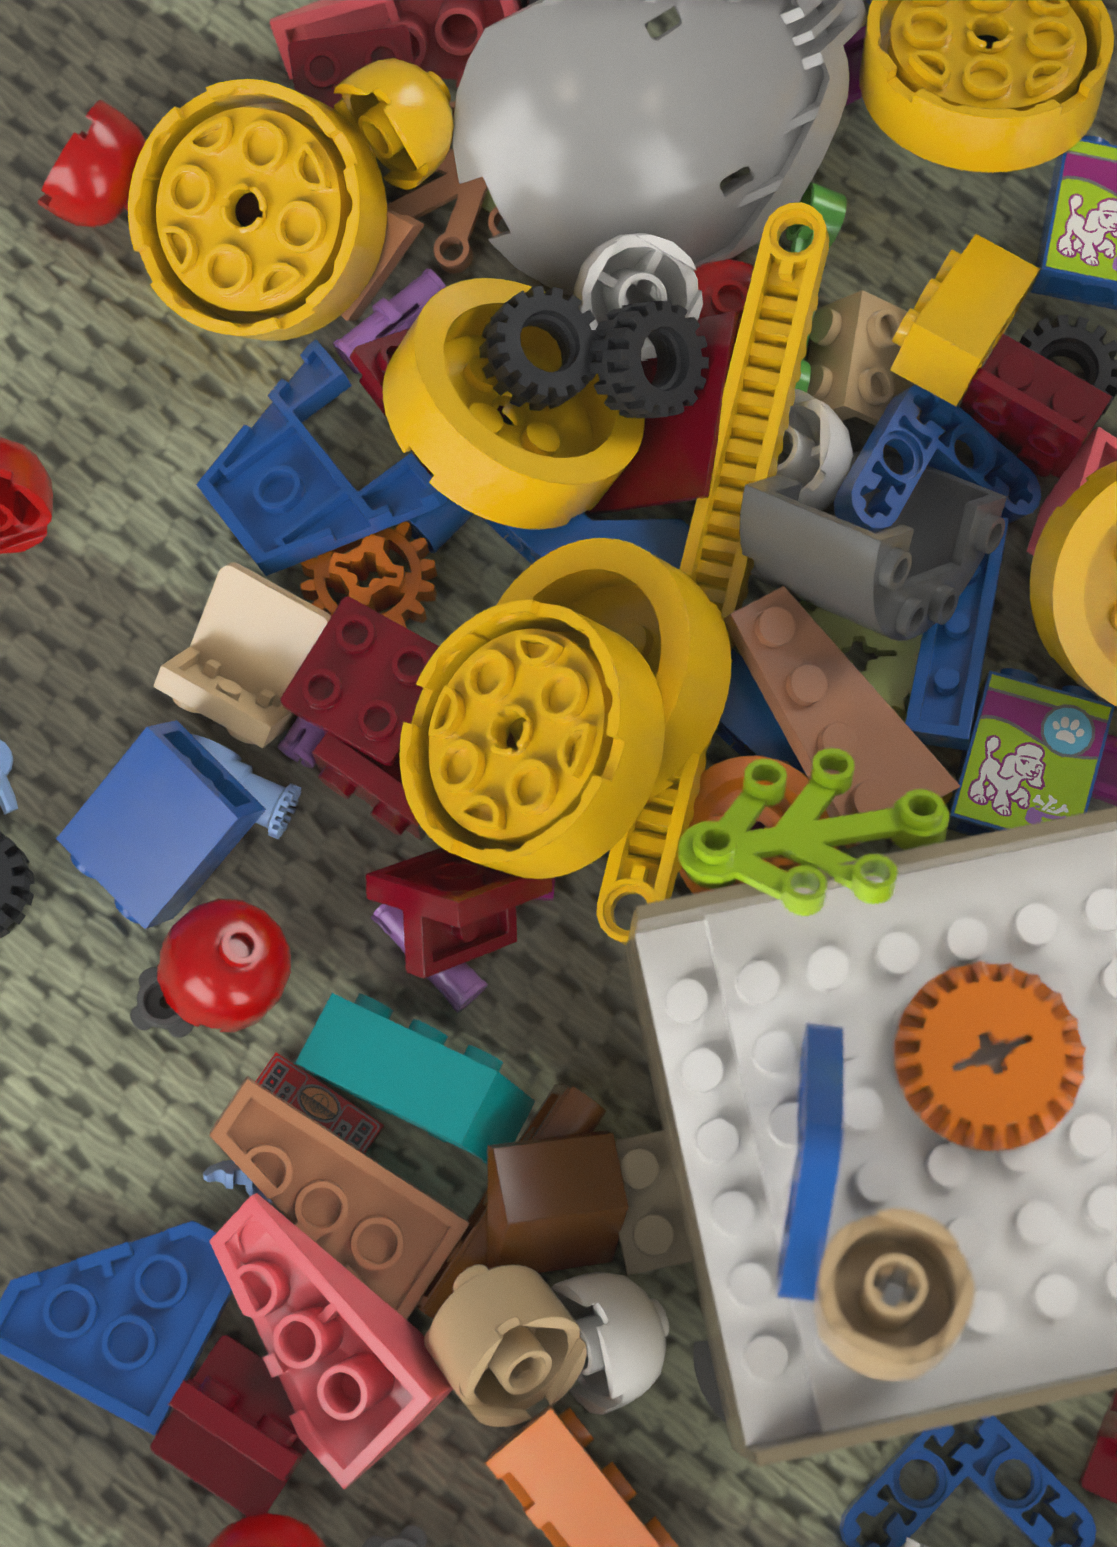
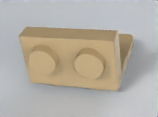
(854, 356)
(244, 655)

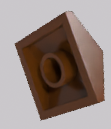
(554, 1202)

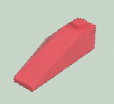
(439, 30)
(337, 1347)

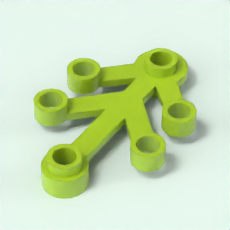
(726, 850)

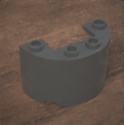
(883, 580)

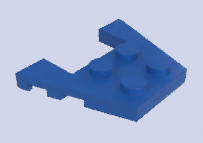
(287, 493)

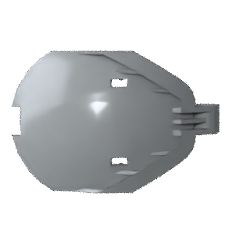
(623, 133)

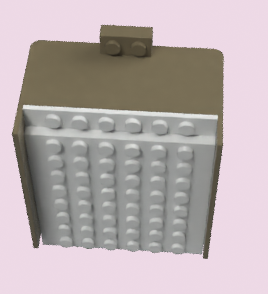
(722, 1023)

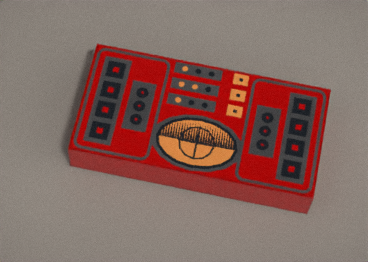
(320, 1102)

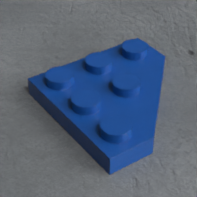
(120, 1321)

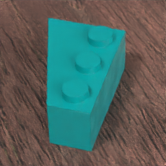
(415, 1075)

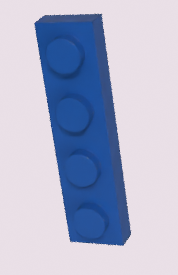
(953, 662)

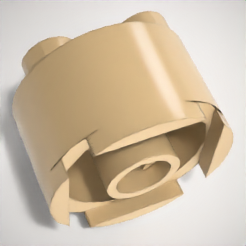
(933, 1306)
(505, 1343)

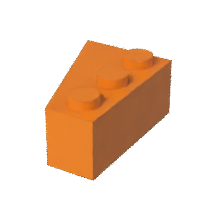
(568, 1490)

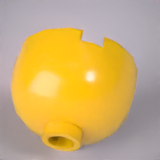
(400, 116)

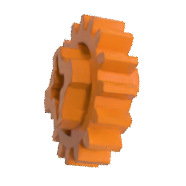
(392, 586)

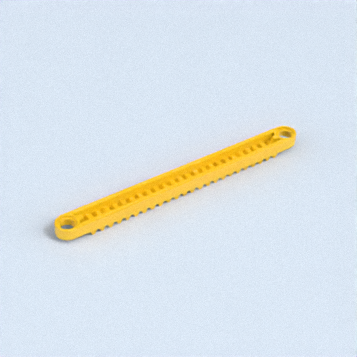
(748, 446)

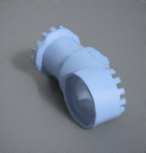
(271, 795)

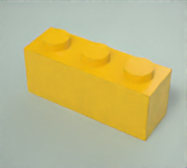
(961, 317)

